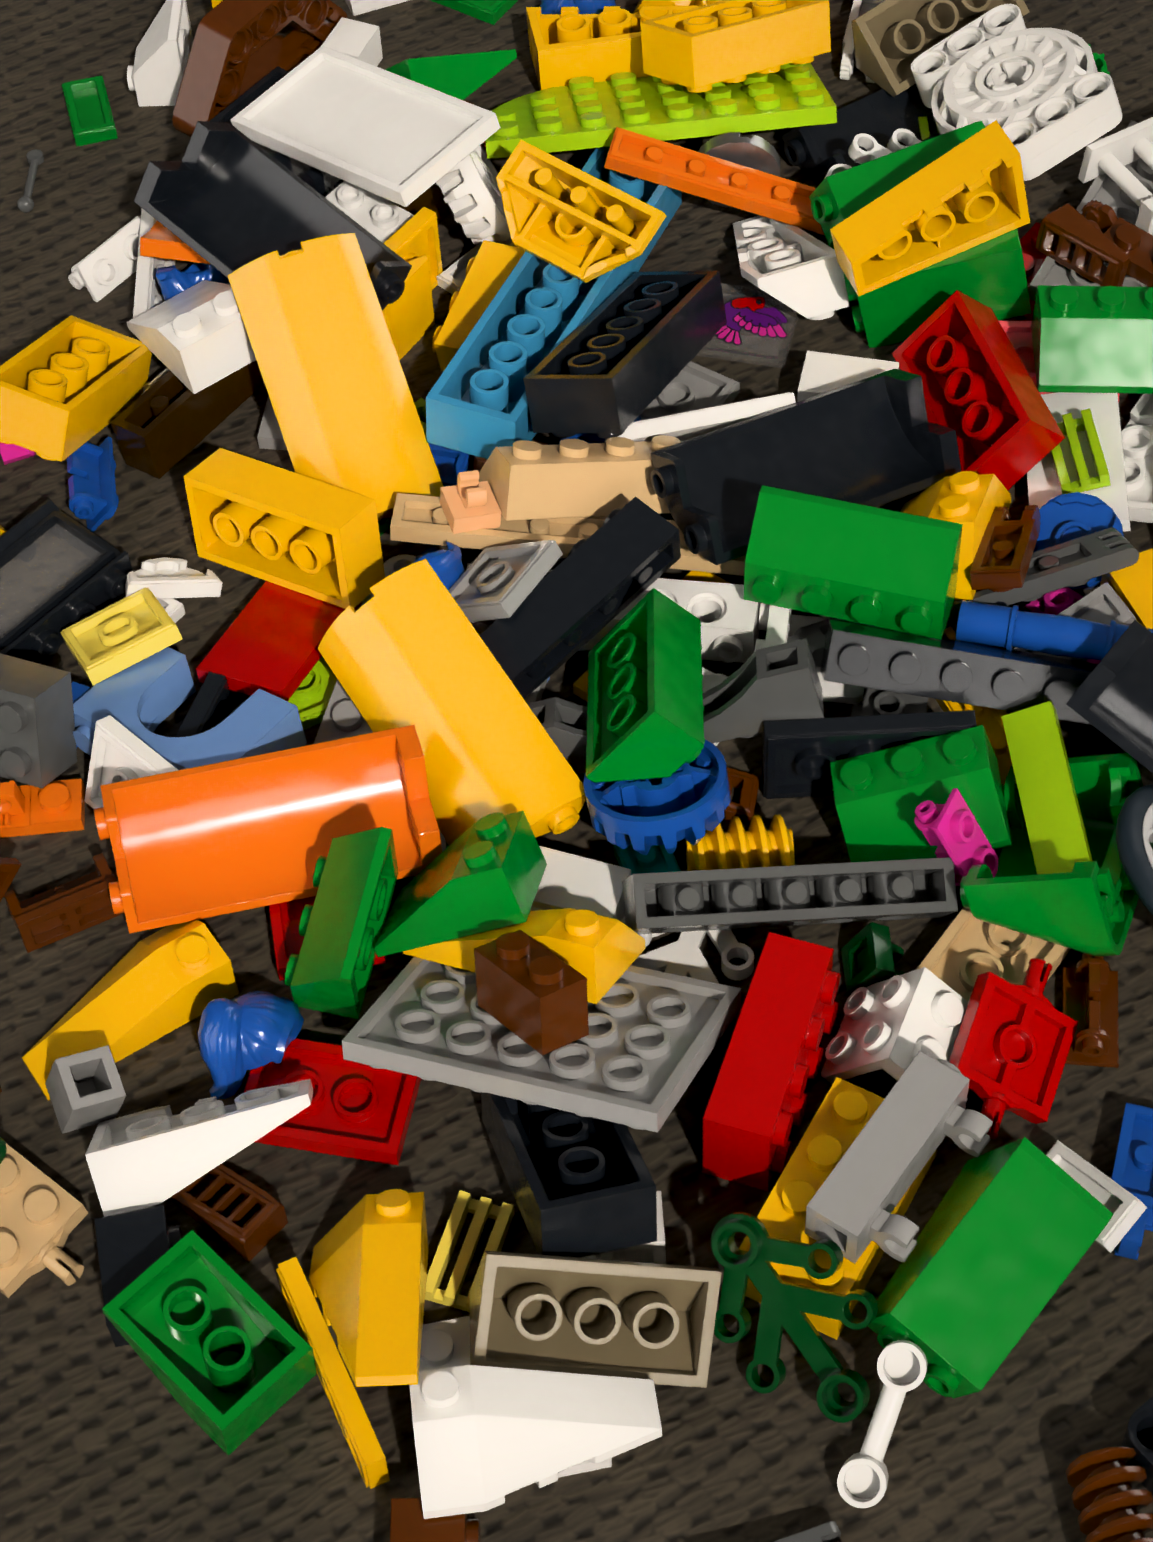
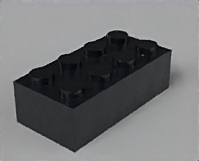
(572, 1178)

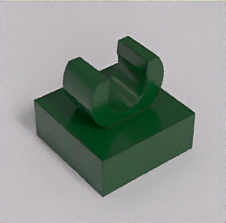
(870, 957)

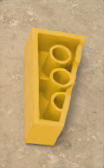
(588, 44)

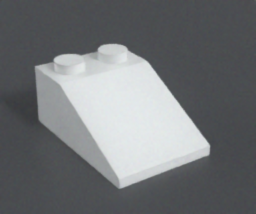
(197, 334)

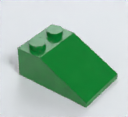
(455, 74)
(469, 888)
(212, 1341)

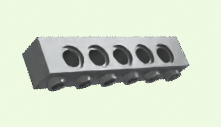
(789, 895)

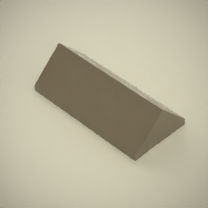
(900, 30)
(594, 1317)

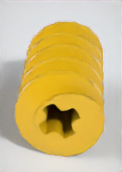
(743, 848)

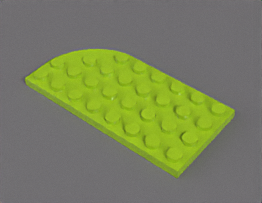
(589, 112)

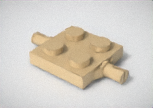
(34, 1224)

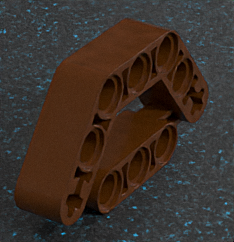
(239, 48)

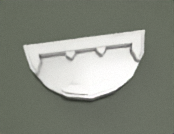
(172, 579)

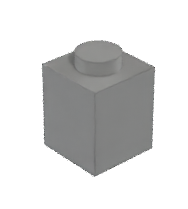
(85, 1089)

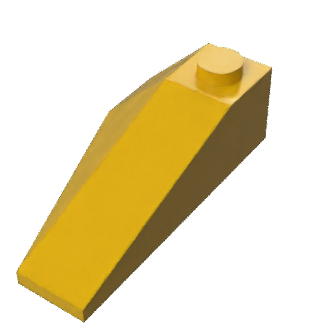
(586, 941)
(141, 999)
(374, 1286)

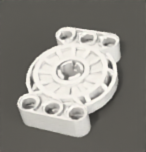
(1029, 80)

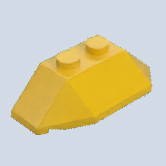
(572, 215)
(967, 501)

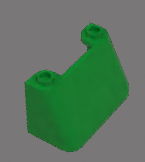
(1074, 909)

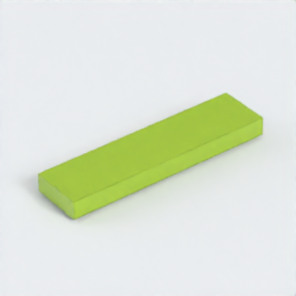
(1046, 789)

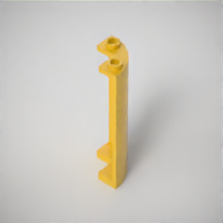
(334, 371)
(423, 664)

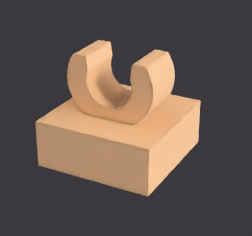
(470, 504)

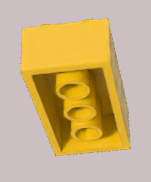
(733, 40)
(69, 387)
(285, 528)
(824, 1143)

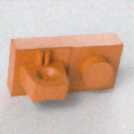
(41, 810)

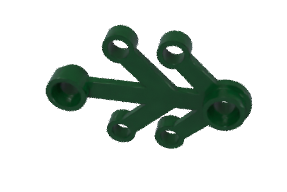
(785, 1306)

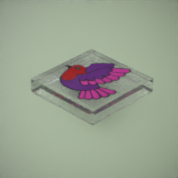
(756, 328)

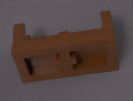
(64, 908)

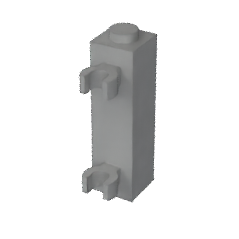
(888, 1156)

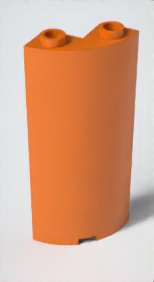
(256, 825)

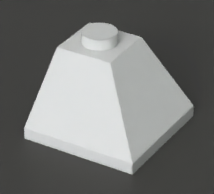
(162, 56)

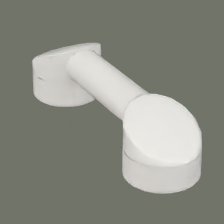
(901, 1369)

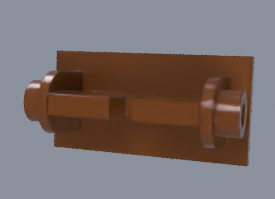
(1092, 1000)

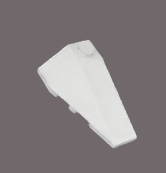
(791, 266)
(156, 1154)
(506, 1428)

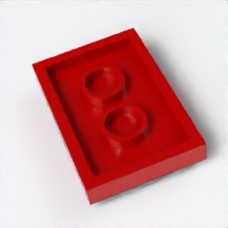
(352, 1109)

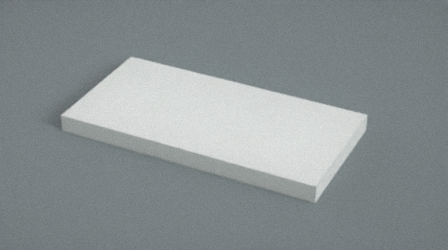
(366, 125)

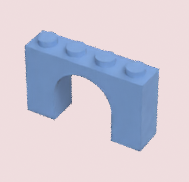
(161, 683)

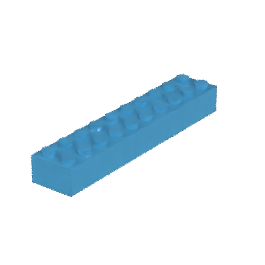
(482, 390)

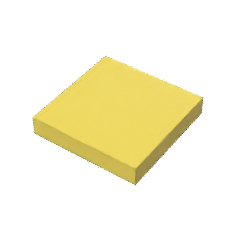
(121, 635)

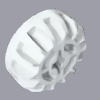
(475, 198)

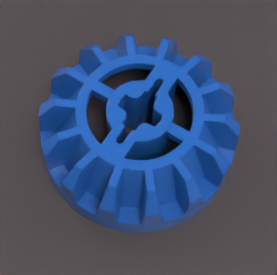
(662, 808)

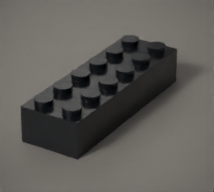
(625, 353)

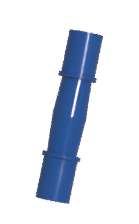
(1036, 631)

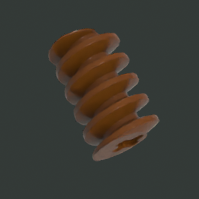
(1106, 1496)

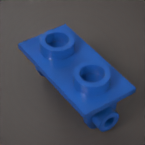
(93, 483)

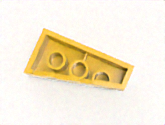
(935, 213)

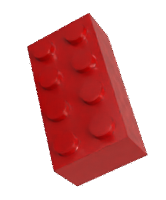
(980, 390)
(770, 1062)

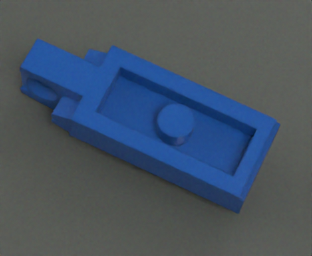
(1135, 1172)

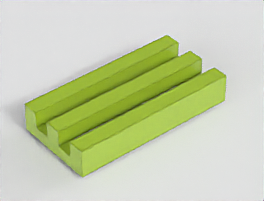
(1085, 483)

